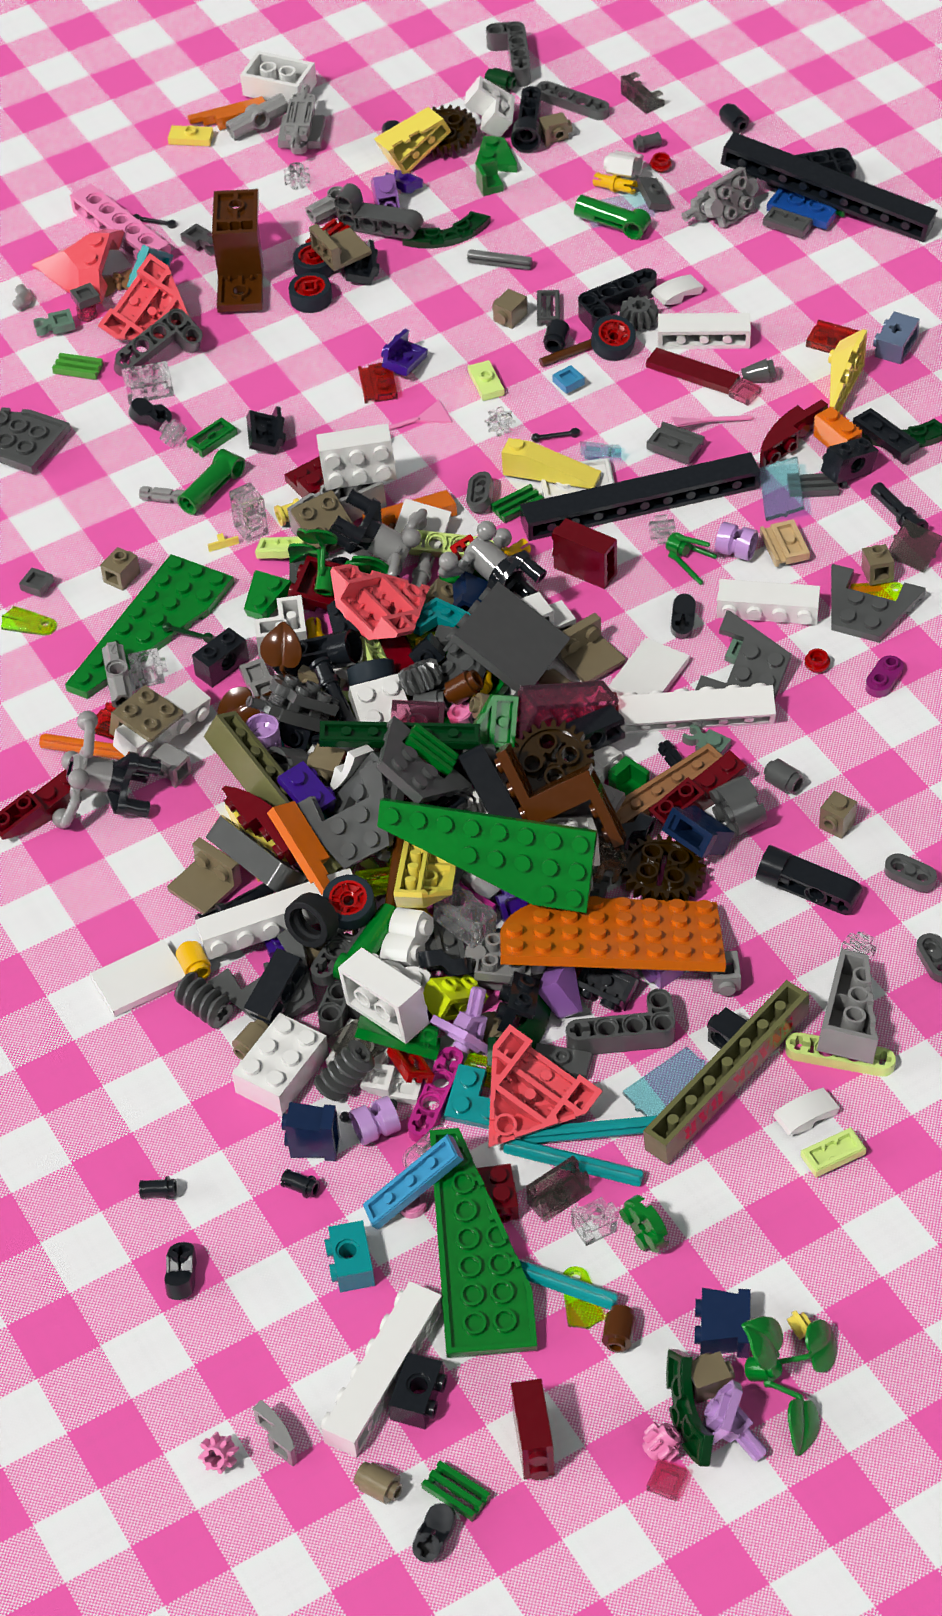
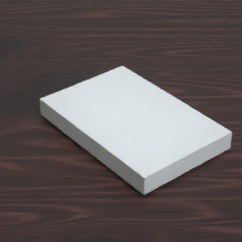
(555, 489)
(650, 669)
(138, 977)

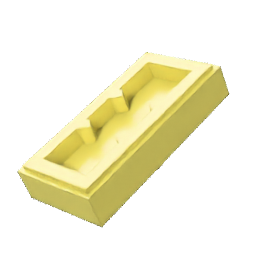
(190, 135)

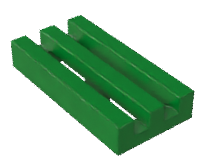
(214, 438)
(513, 501)
(432, 749)
(435, 1476)

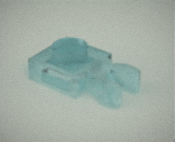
(595, 450)

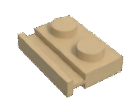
(785, 543)

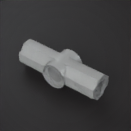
(247, 121)
(117, 673)

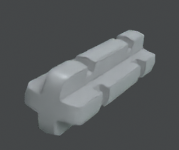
(159, 494)

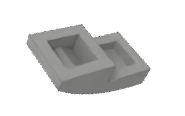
(256, 677)
(278, 1435)

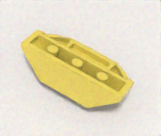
(422, 878)

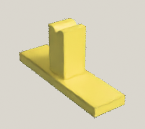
(222, 542)

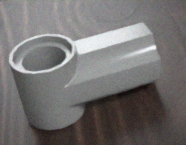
(323, 207)

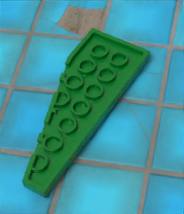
(174, 595)
(524, 857)
(482, 1280)

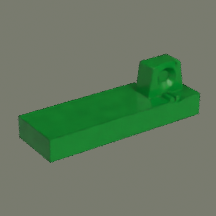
(425, 1043)

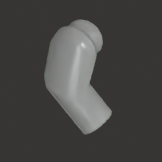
(23, 298)

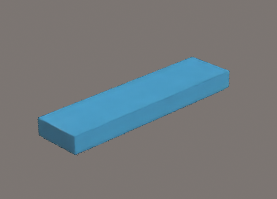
(413, 1181)

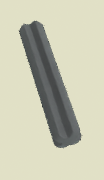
(499, 259)

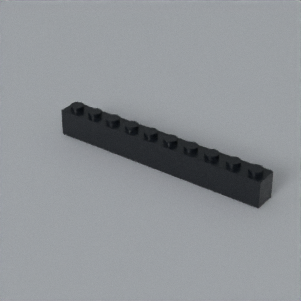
(829, 187)
(642, 495)

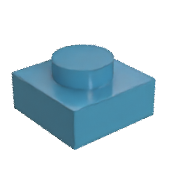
(568, 379)

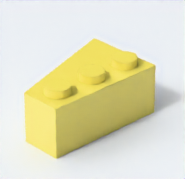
(412, 139)

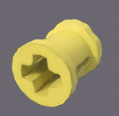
(282, 512)

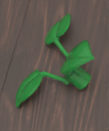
(323, 584)
(765, 1342)

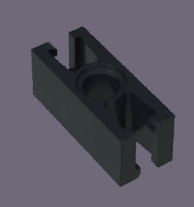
(599, 727)
(276, 986)

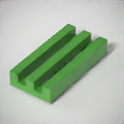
(78, 366)

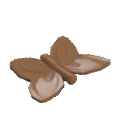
(117, 281)

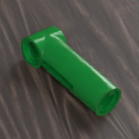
(632, 223)
(223, 468)
(370, 938)

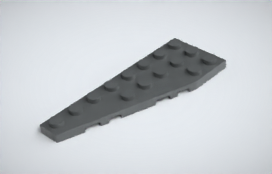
(29, 438)

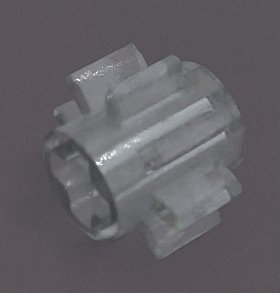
(296, 176)
(500, 421)
(173, 433)
(661, 528)
(860, 944)

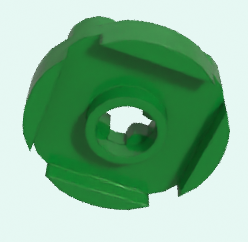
(645, 1224)

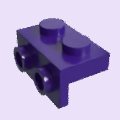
(402, 355)
(304, 782)

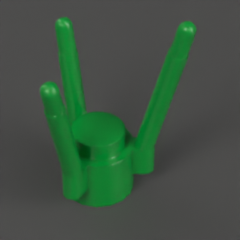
(681, 545)

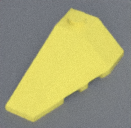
(846, 366)
(537, 462)

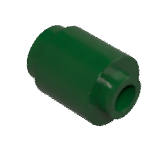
(501, 78)

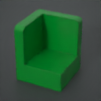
(487, 177)
(627, 776)

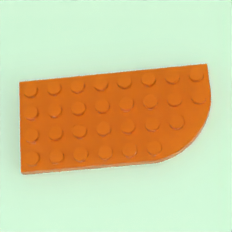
(617, 935)

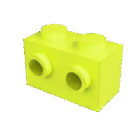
(448, 995)

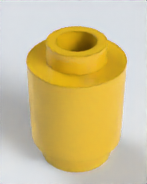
(193, 958)

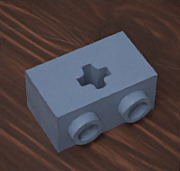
(896, 337)

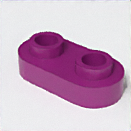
(888, 672)

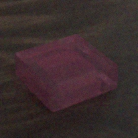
(744, 391)
(667, 1480)

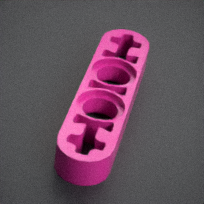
(433, 1093)

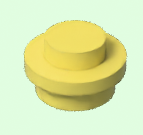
(798, 1323)

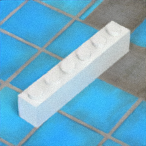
(700, 707)
(254, 920)
(374, 1379)

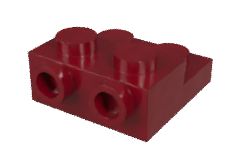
(306, 477)
(306, 583)
(501, 1190)

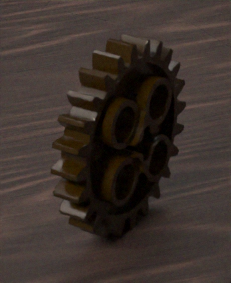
(462, 129)
(531, 751)
(682, 873)

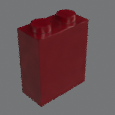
(584, 553)
(532, 1429)

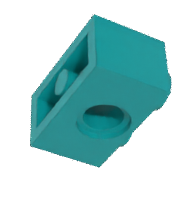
(349, 1272)

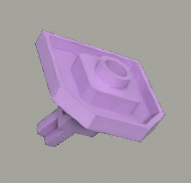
(469, 1025)
(730, 1422)

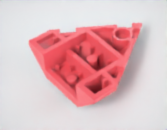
(82, 261)
(144, 302)
(377, 602)
(531, 1090)

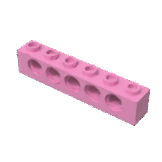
(105, 213)

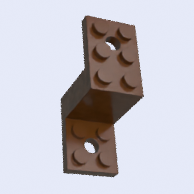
(237, 250)
(560, 795)

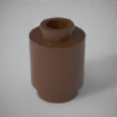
(463, 687)
(619, 1328)

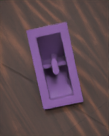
(560, 991)

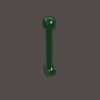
(207, 637)

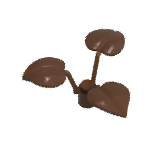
(278, 648)

